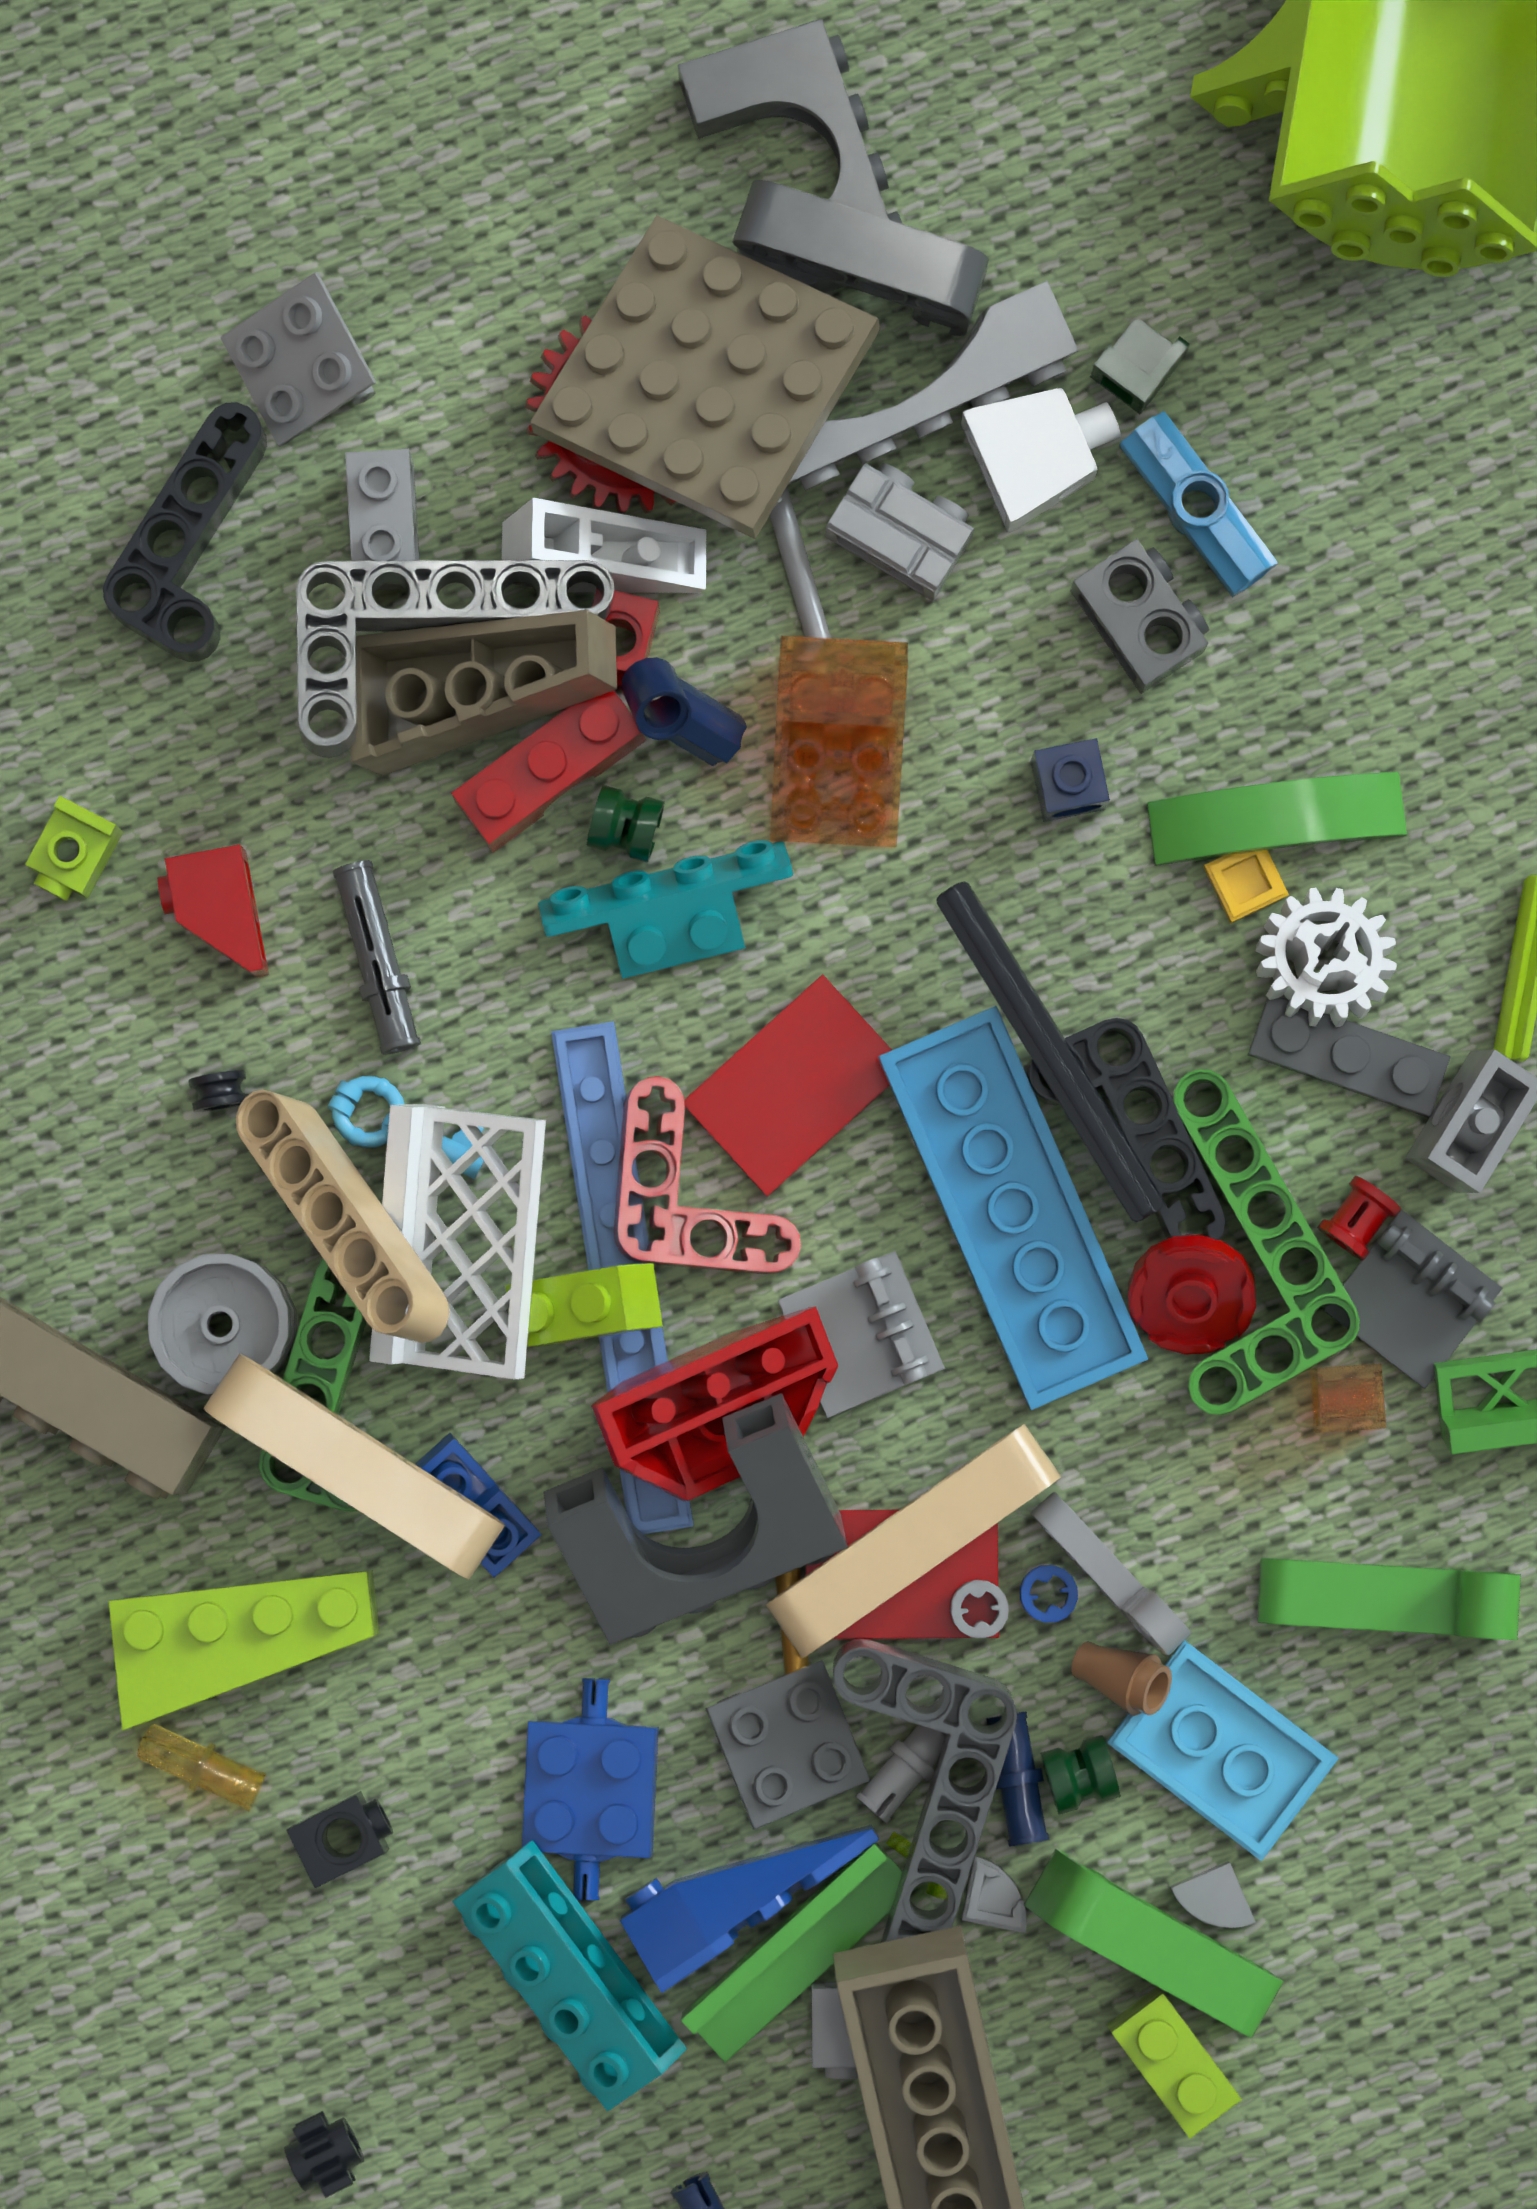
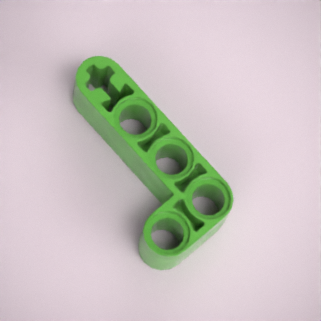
(328, 1374)
(1389, 1598)
(1152, 1944)

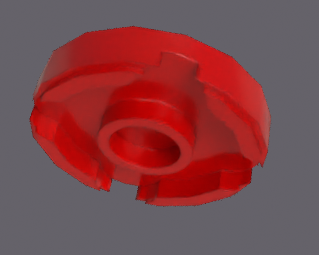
(1192, 1294)

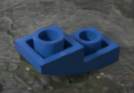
(460, 1471)

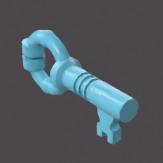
(351, 1092)

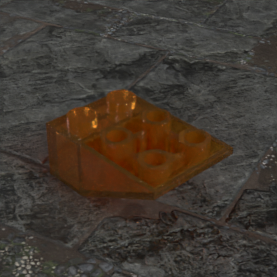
(839, 741)

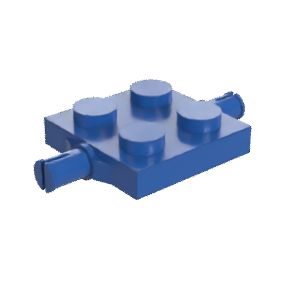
(590, 1788)

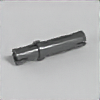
(383, 982)

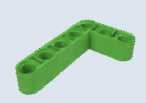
(1271, 1246)

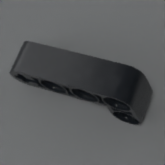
(198, 523)
(1164, 1132)

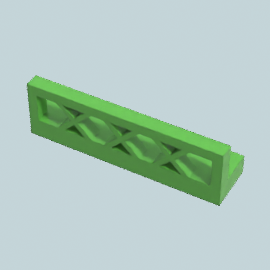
(1490, 1423)
(795, 1952)

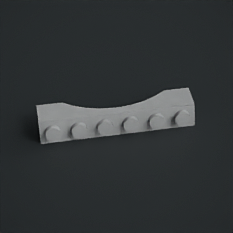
(1006, 344)

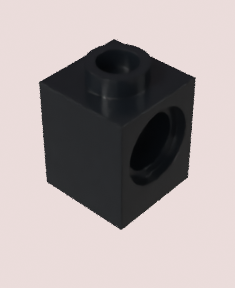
(316, 1853)

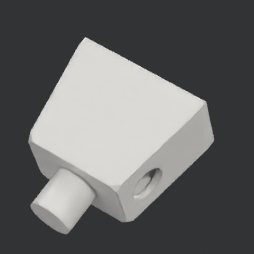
(1036, 450)

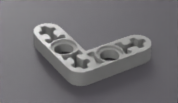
(1138, 1604)

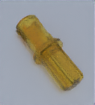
(201, 1766)

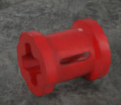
(1362, 1197)

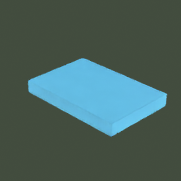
(1225, 1752)

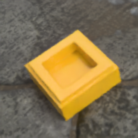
(1245, 883)

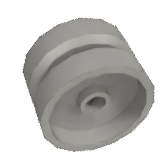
(220, 1284)

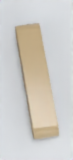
(318, 1186)
(354, 1466)
(913, 1540)

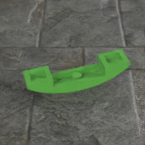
(1276, 816)

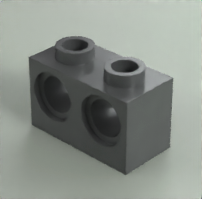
(1125, 623)

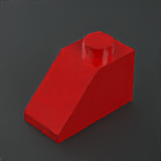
(216, 903)

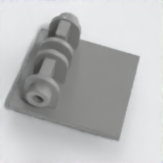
(299, 360)
(872, 1332)

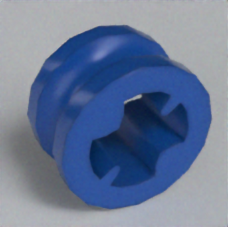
(1044, 1574)

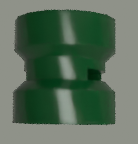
(611, 820)
(1080, 1774)

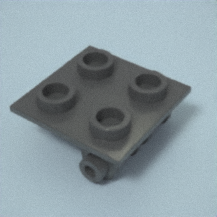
(1415, 1298)
(787, 1744)

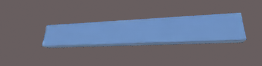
(593, 1114)

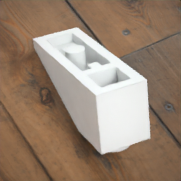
(635, 550)

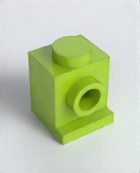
(96, 844)

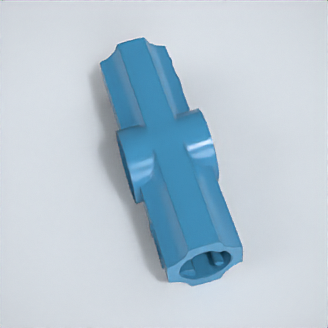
(1175, 469)

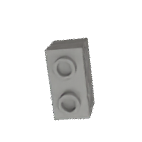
(382, 507)

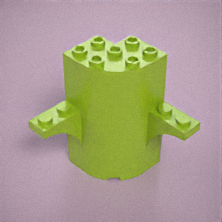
(1397, 125)

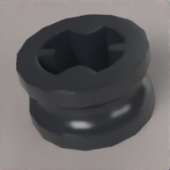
(218, 1090)

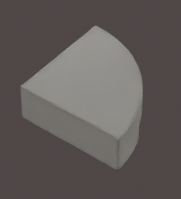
(1215, 1897)
(993, 1898)

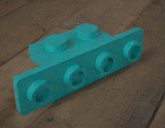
(669, 913)

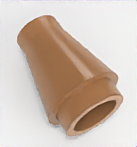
(1126, 1677)

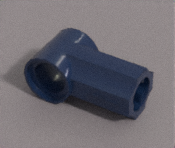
(681, 712)

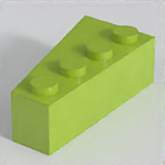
(215, 1639)

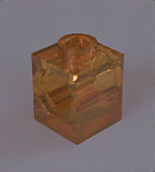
(1347, 1398)

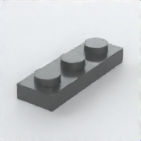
(1351, 1057)

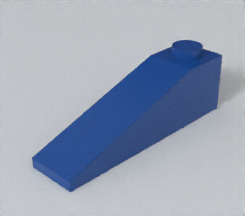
(700, 1914)

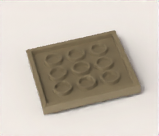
(705, 376)

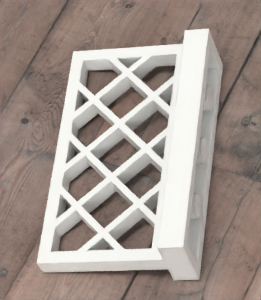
(411, 1199)

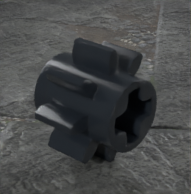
(324, 2154)

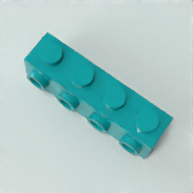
(569, 1976)

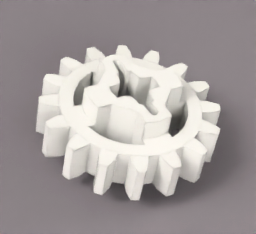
(1302, 941)

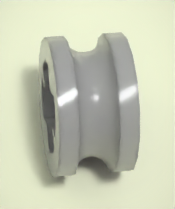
(980, 1628)

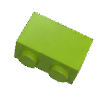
(593, 1304)
(1173, 2062)

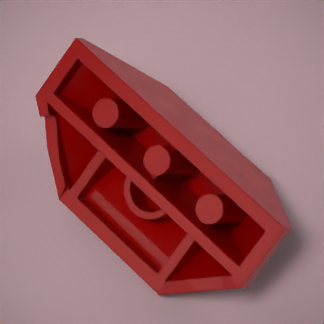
(670, 1418)

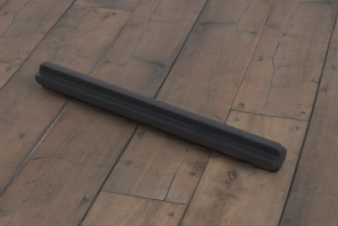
(1050, 1051)

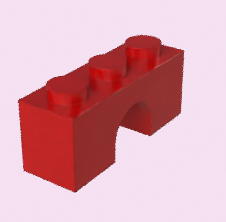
(546, 765)

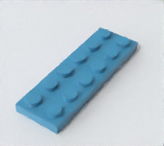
(1012, 1208)

